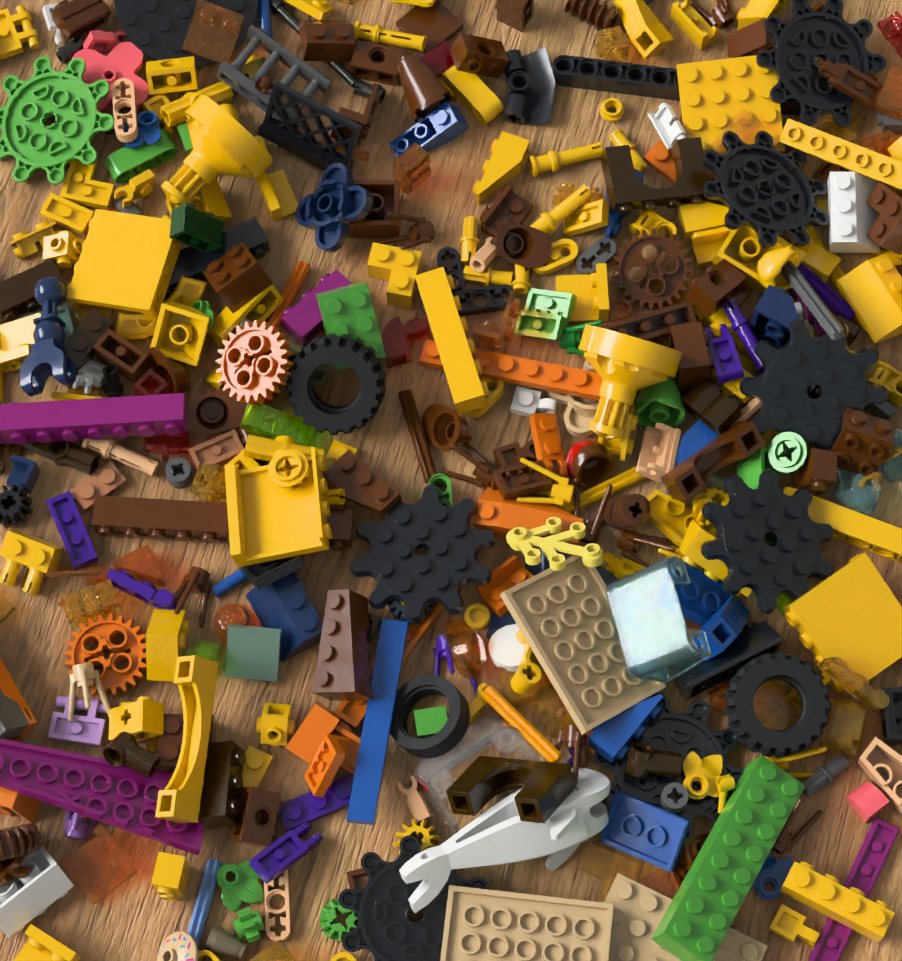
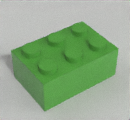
(351, 313)

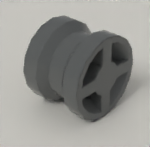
(181, 478)
(674, 803)

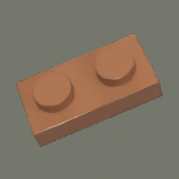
(217, 450)
(101, 483)

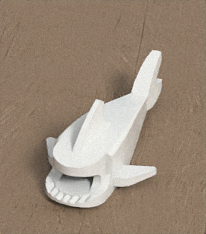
(503, 838)

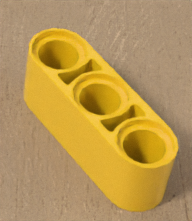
(473, 94)

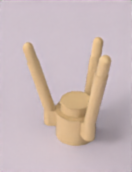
(84, 676)

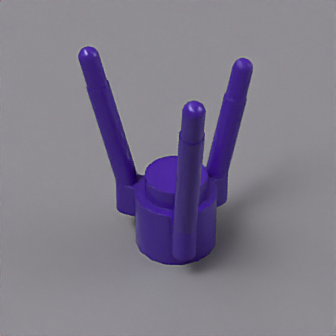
(443, 650)

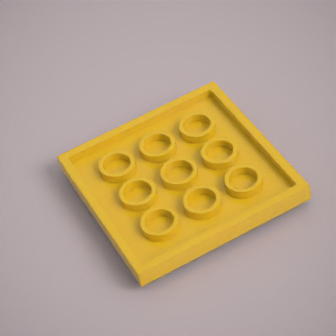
(719, 89)

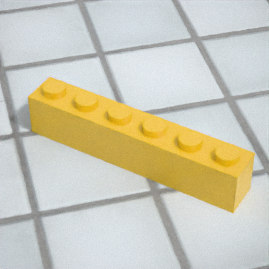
(451, 340)

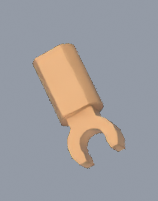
(484, 256)
(416, 801)

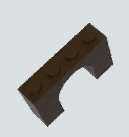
(629, 193)
(542, 784)

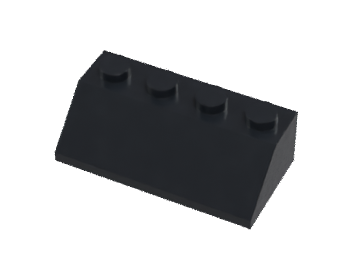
(748, 645)

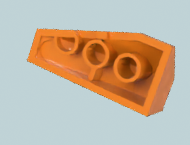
(504, 515)

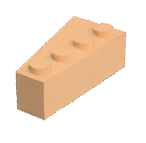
(885, 770)

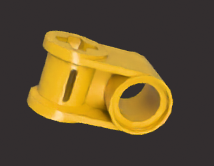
(650, 220)
(889, 378)

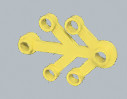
(522, 539)

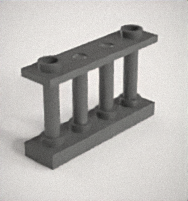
(232, 75)

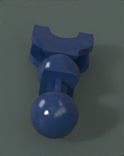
(47, 353)

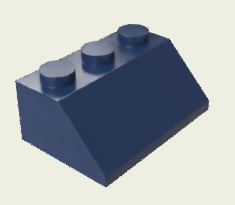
(773, 316)
(288, 608)

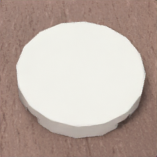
(505, 648)

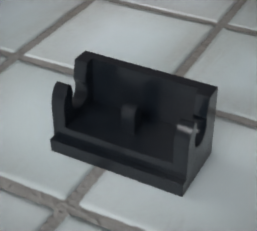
(892, 717)

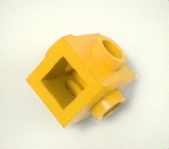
(62, 248)
(275, 724)

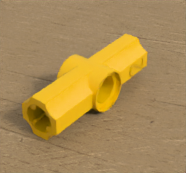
(174, 112)
(267, 448)

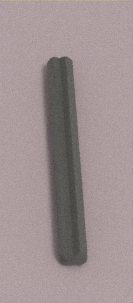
(812, 301)

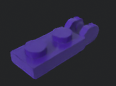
(725, 356)
(143, 591)
(284, 852)

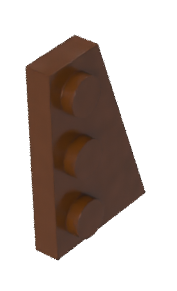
(361, 484)

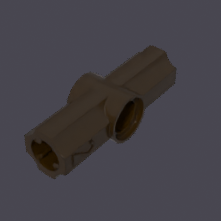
(73, 457)

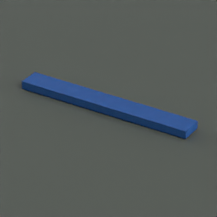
(378, 722)

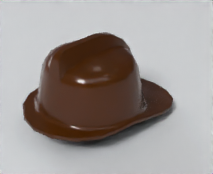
(523, 245)
(171, 370)
(215, 412)
(444, 427)

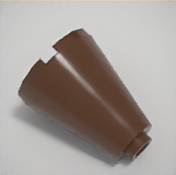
(422, 87)

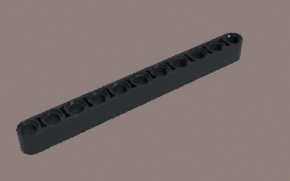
(622, 82)

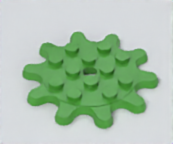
(75, 113)

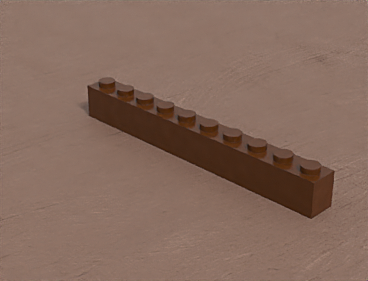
(187, 520)

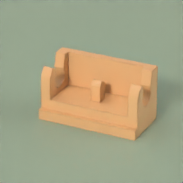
(658, 451)

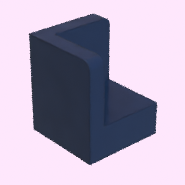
(23, 474)

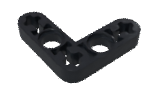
(456, 271)

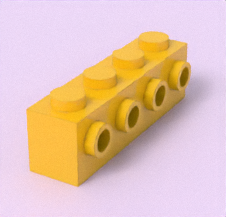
(837, 901)

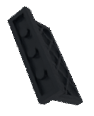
(304, 144)

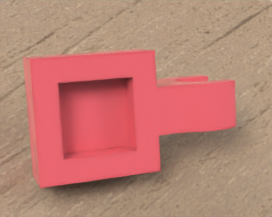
(103, 41)

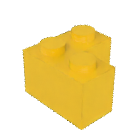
(399, 269)
(165, 643)

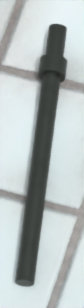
(277, 6)

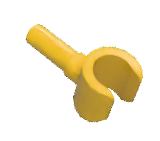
(724, 784)

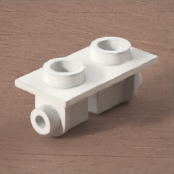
(665, 127)

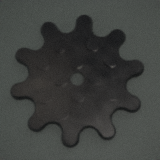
(797, 46)
(758, 166)
(807, 362)
(742, 543)
(430, 578)
(680, 735)
(384, 909)

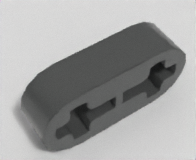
(592, 254)

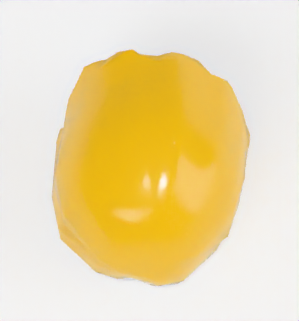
(770, 267)

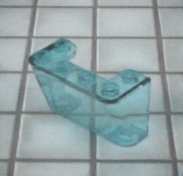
(653, 624)

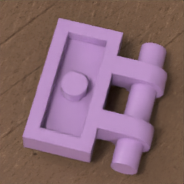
(83, 729)

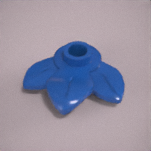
(147, 130)
(774, 873)

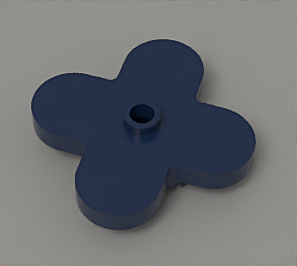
(334, 207)

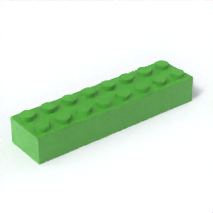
(728, 862)

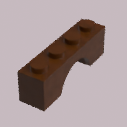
(730, 446)

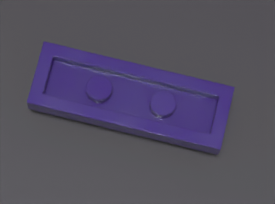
(72, 530)
(311, 808)

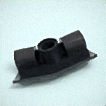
(535, 100)

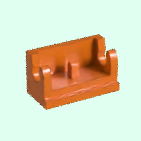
(312, 732)

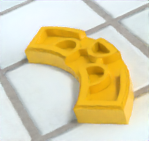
(139, 327)

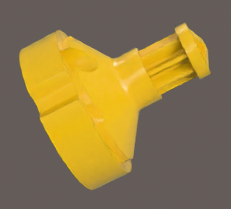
(218, 148)
(625, 367)

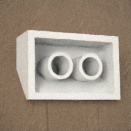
(849, 213)
(32, 895)

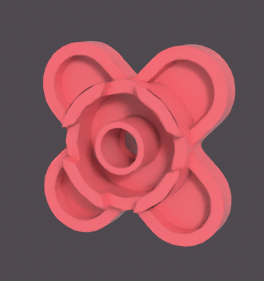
(122, 62)

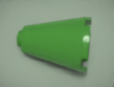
(660, 405)

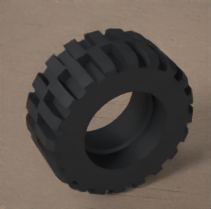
(312, 407)
(811, 693)

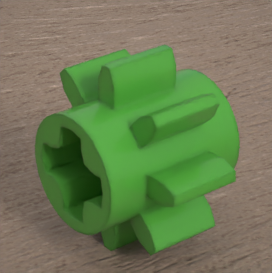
(248, 924)

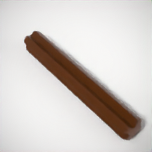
(417, 434)

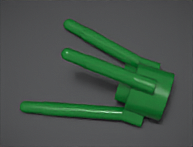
(572, 337)

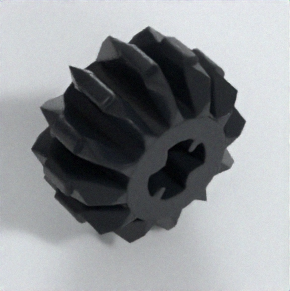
(16, 512)

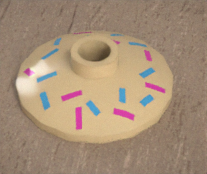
(178, 947)

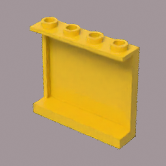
(125, 263)
(275, 521)
(851, 619)

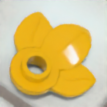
(703, 772)

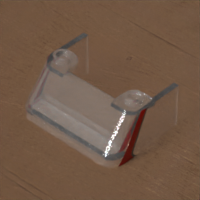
(434, 773)

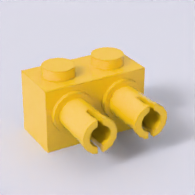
(31, 551)

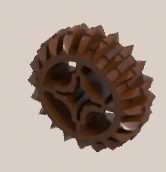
(19, 841)

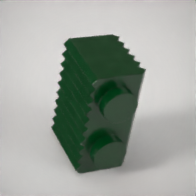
(196, 228)

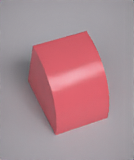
(867, 801)

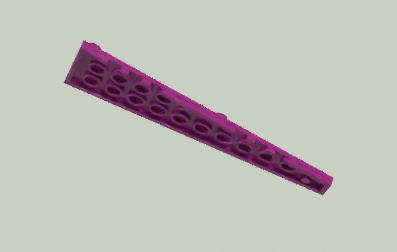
(95, 790)

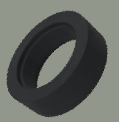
(452, 731)

